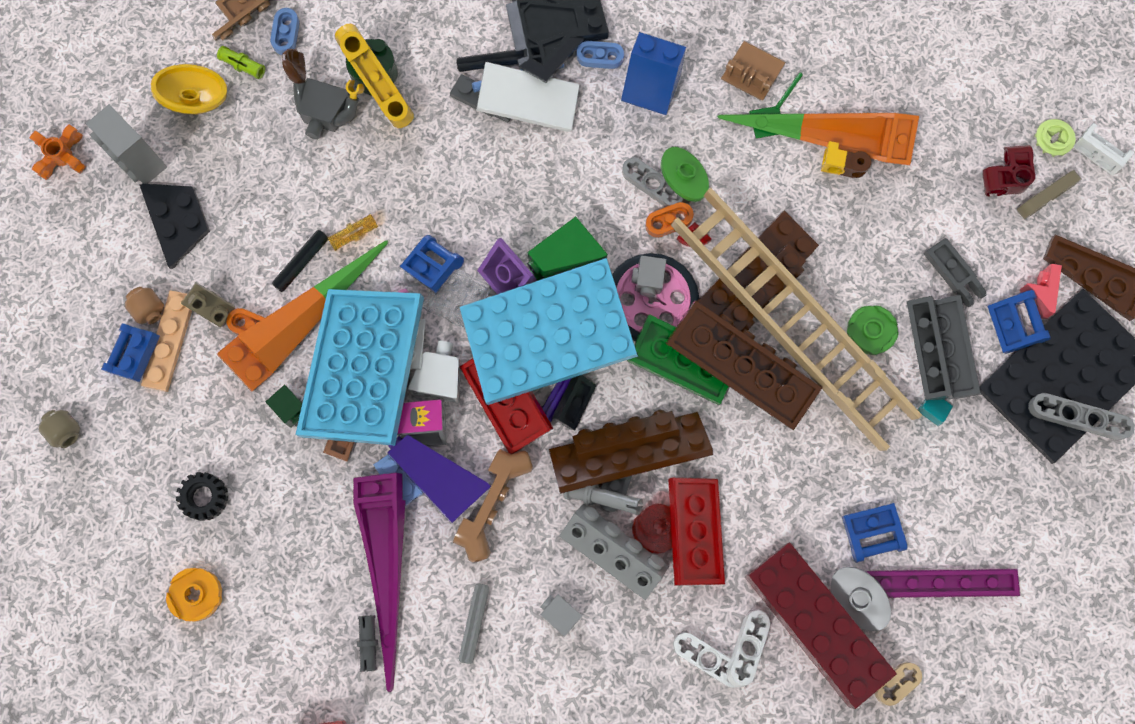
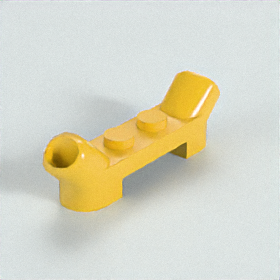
(373, 75)

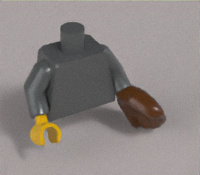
(318, 102)

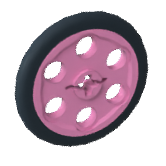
(680, 281)

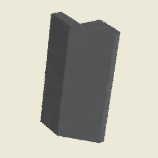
(943, 348)

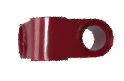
(1003, 180)

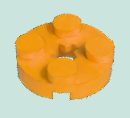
(180, 589)

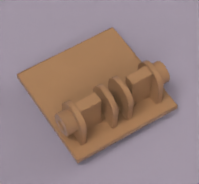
(752, 70)

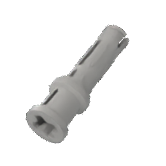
(594, 494)

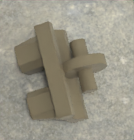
(207, 304)

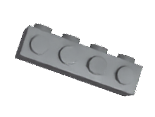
(614, 551)

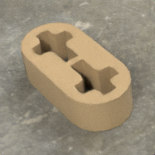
(903, 688)

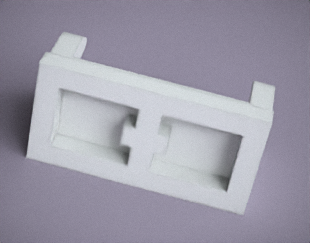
(1102, 151)

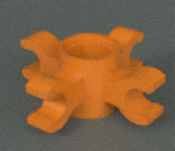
(51, 145)

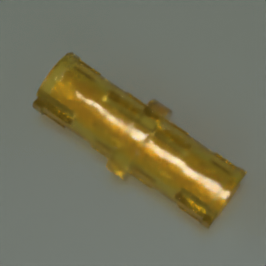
(337, 239)

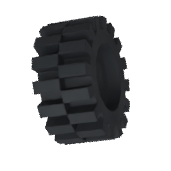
(187, 496)

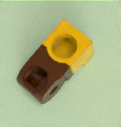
(844, 162)

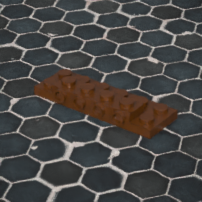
(788, 244)
(744, 364)
(629, 449)

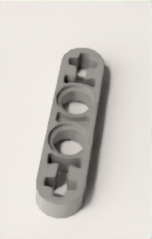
(1081, 415)

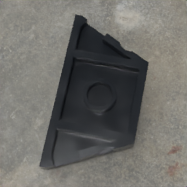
(176, 218)

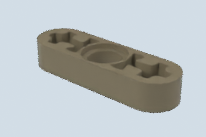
(1048, 194)

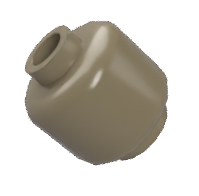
(59, 428)

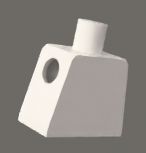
(438, 375)

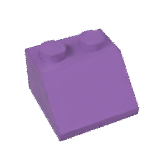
(504, 269)

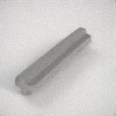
(473, 623)

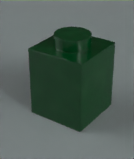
(286, 406)

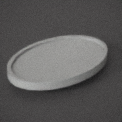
(861, 598)

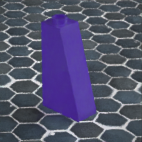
(438, 478)

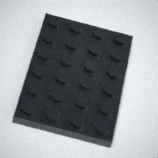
(1083, 361)

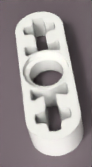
(706, 648)
(735, 664)

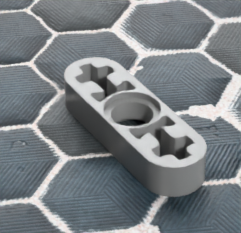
(651, 174)

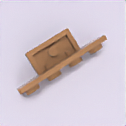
(237, 13)

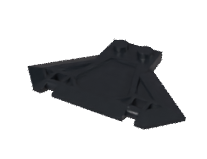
(553, 31)

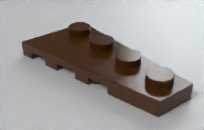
(1098, 274)

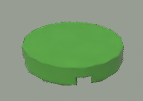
(873, 329)

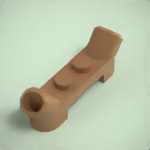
(471, 534)

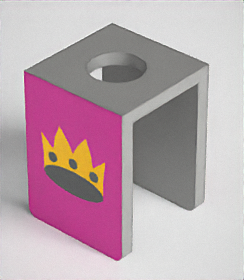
(424, 422)

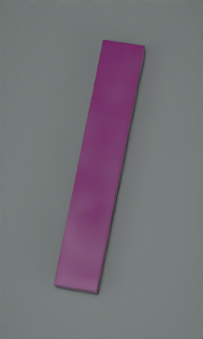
(948, 583)

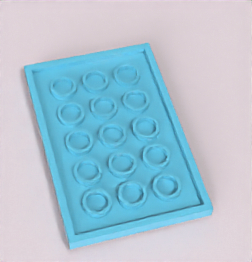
(547, 331)
(360, 366)

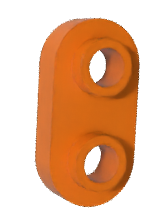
(666, 217)
(238, 314)

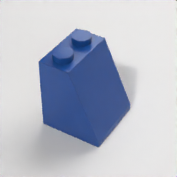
(653, 73)

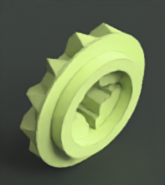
(1050, 128)

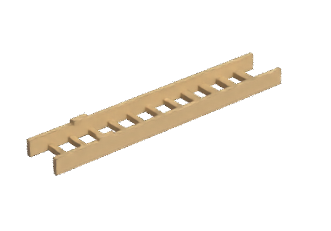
(810, 304)

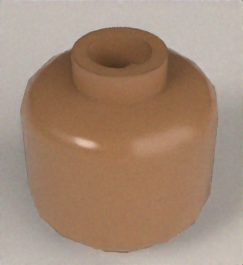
(144, 305)

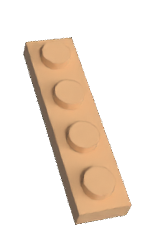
(167, 350)

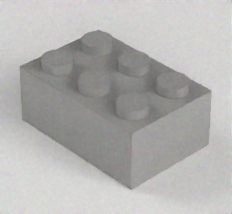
(125, 146)

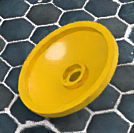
(188, 89)

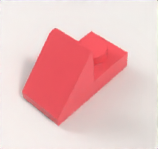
(1046, 290)

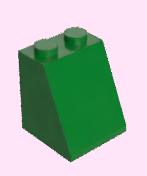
(564, 250)

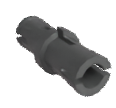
(367, 643)

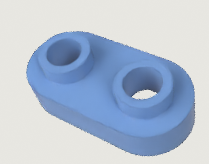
(284, 33)
(600, 52)

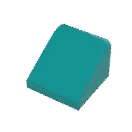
(935, 410)

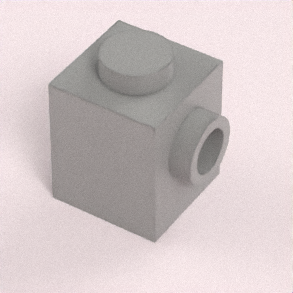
(649, 276)

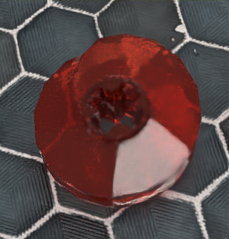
(644, 530)

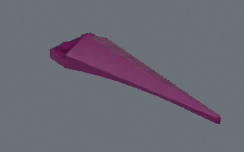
(381, 522)

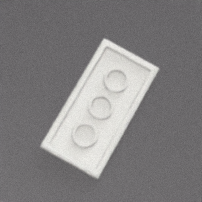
(526, 98)

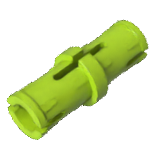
(230, 57)

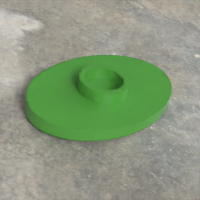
(684, 174)

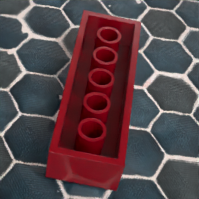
(820, 626)

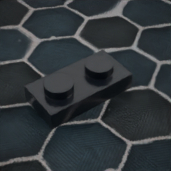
(574, 402)

